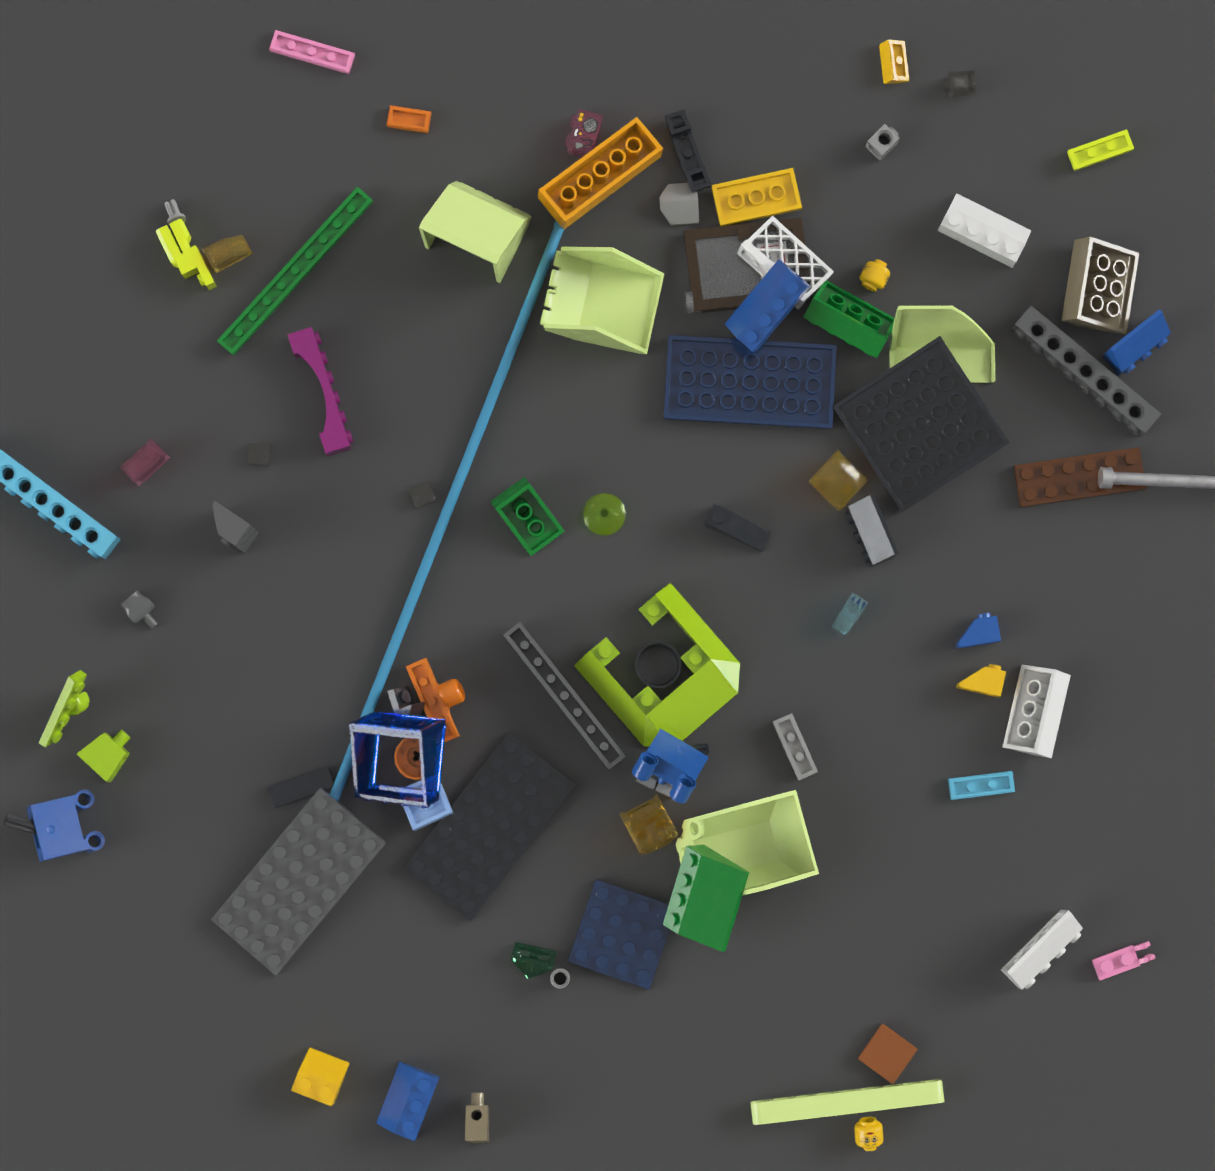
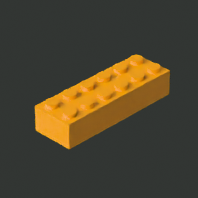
(600, 173)

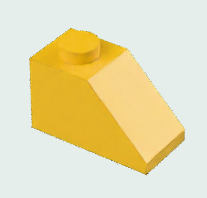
(985, 681)

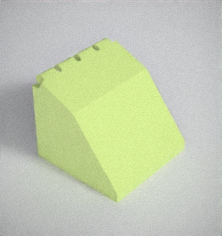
(476, 225)
(602, 298)

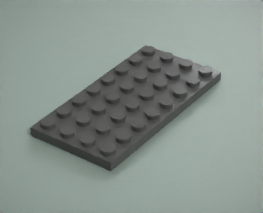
(298, 881)

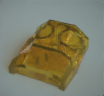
(838, 480)
(649, 825)

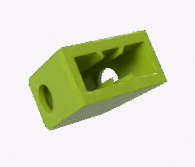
(106, 754)

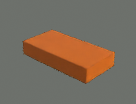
(408, 119)

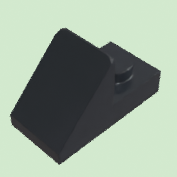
(403, 704)

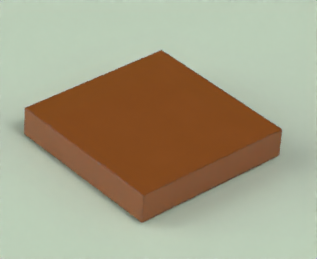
(887, 1053)

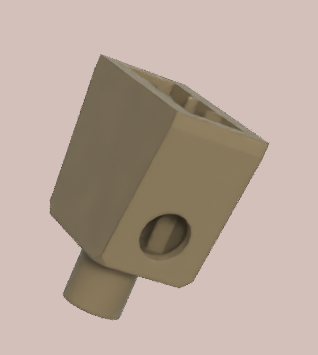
(477, 1130)

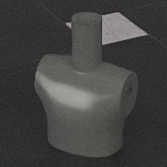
(138, 608)

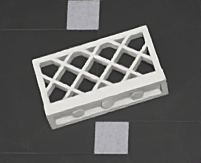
(762, 263)

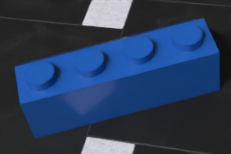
(767, 305)

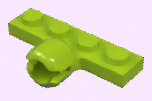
(69, 704)

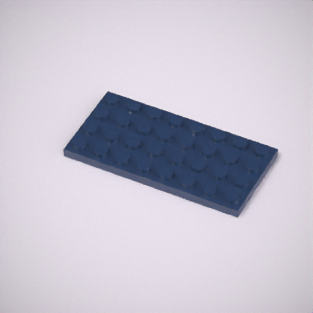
(731, 384)

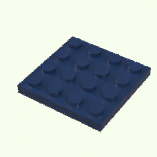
(621, 934)

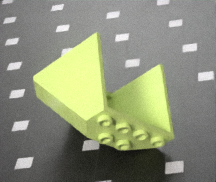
(759, 836)

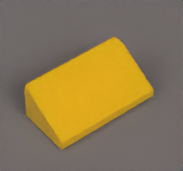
(894, 62)

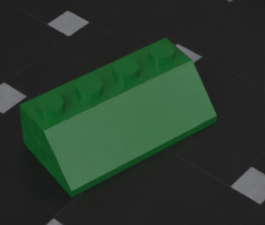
(850, 318)

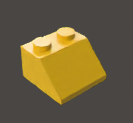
(320, 1076)

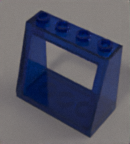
(364, 752)

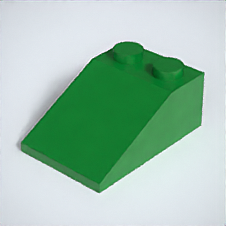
(527, 516)

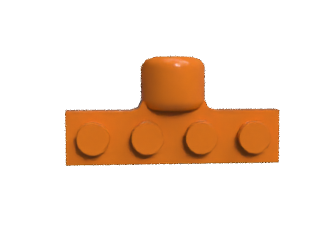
(437, 697)

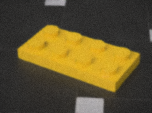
(756, 197)

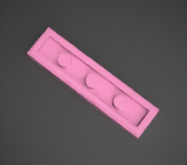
(312, 52)

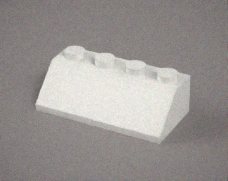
(984, 230)
(1036, 711)
(1042, 949)

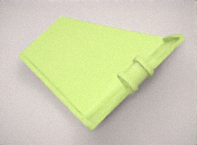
(963, 336)

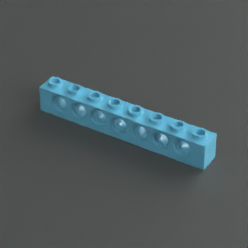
(106, 539)

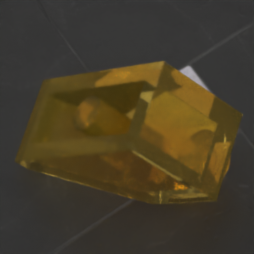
(227, 252)

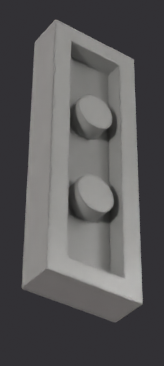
(795, 746)

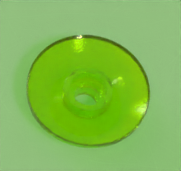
(608, 524)

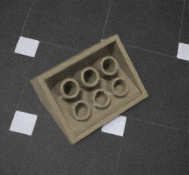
(1100, 286)

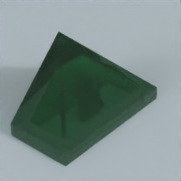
(532, 960)

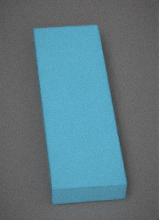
(981, 785)

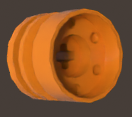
(405, 759)

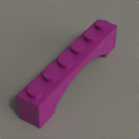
(334, 437)

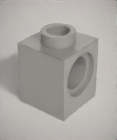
(878, 149)

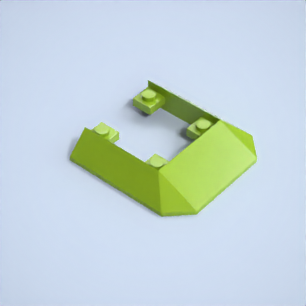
(693, 702)

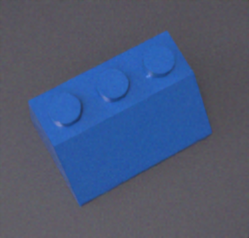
(1138, 344)
(407, 1101)

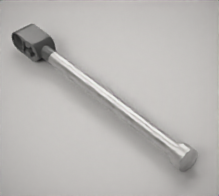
(1108, 478)

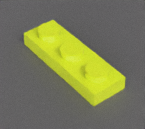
(1100, 150)

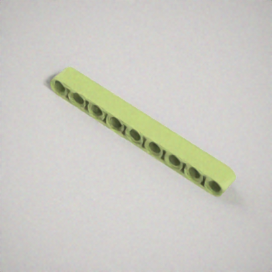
(847, 1102)

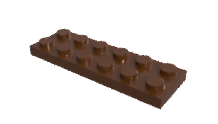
(1073, 477)

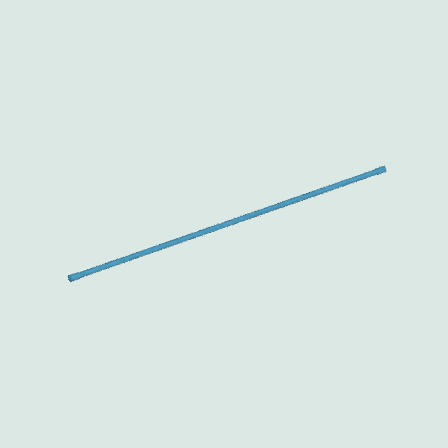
(453, 496)

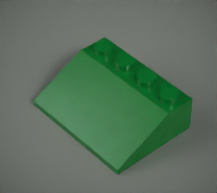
(706, 897)

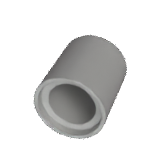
(560, 985)

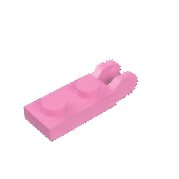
(1120, 960)

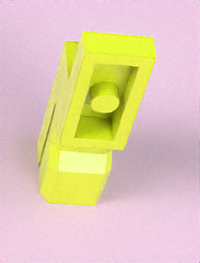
(191, 260)

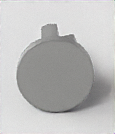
(173, 212)

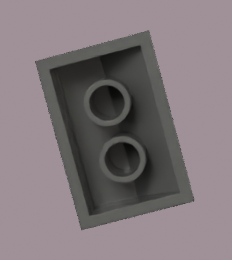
(234, 531)

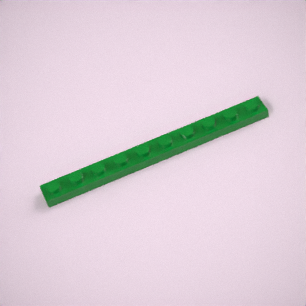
(295, 271)

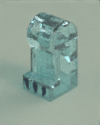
(849, 613)

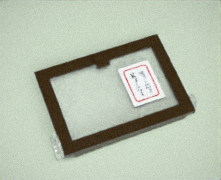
(722, 277)

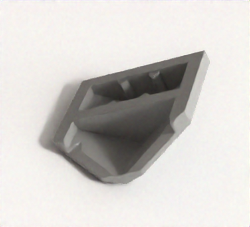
(679, 204)

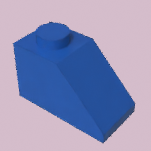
(980, 632)

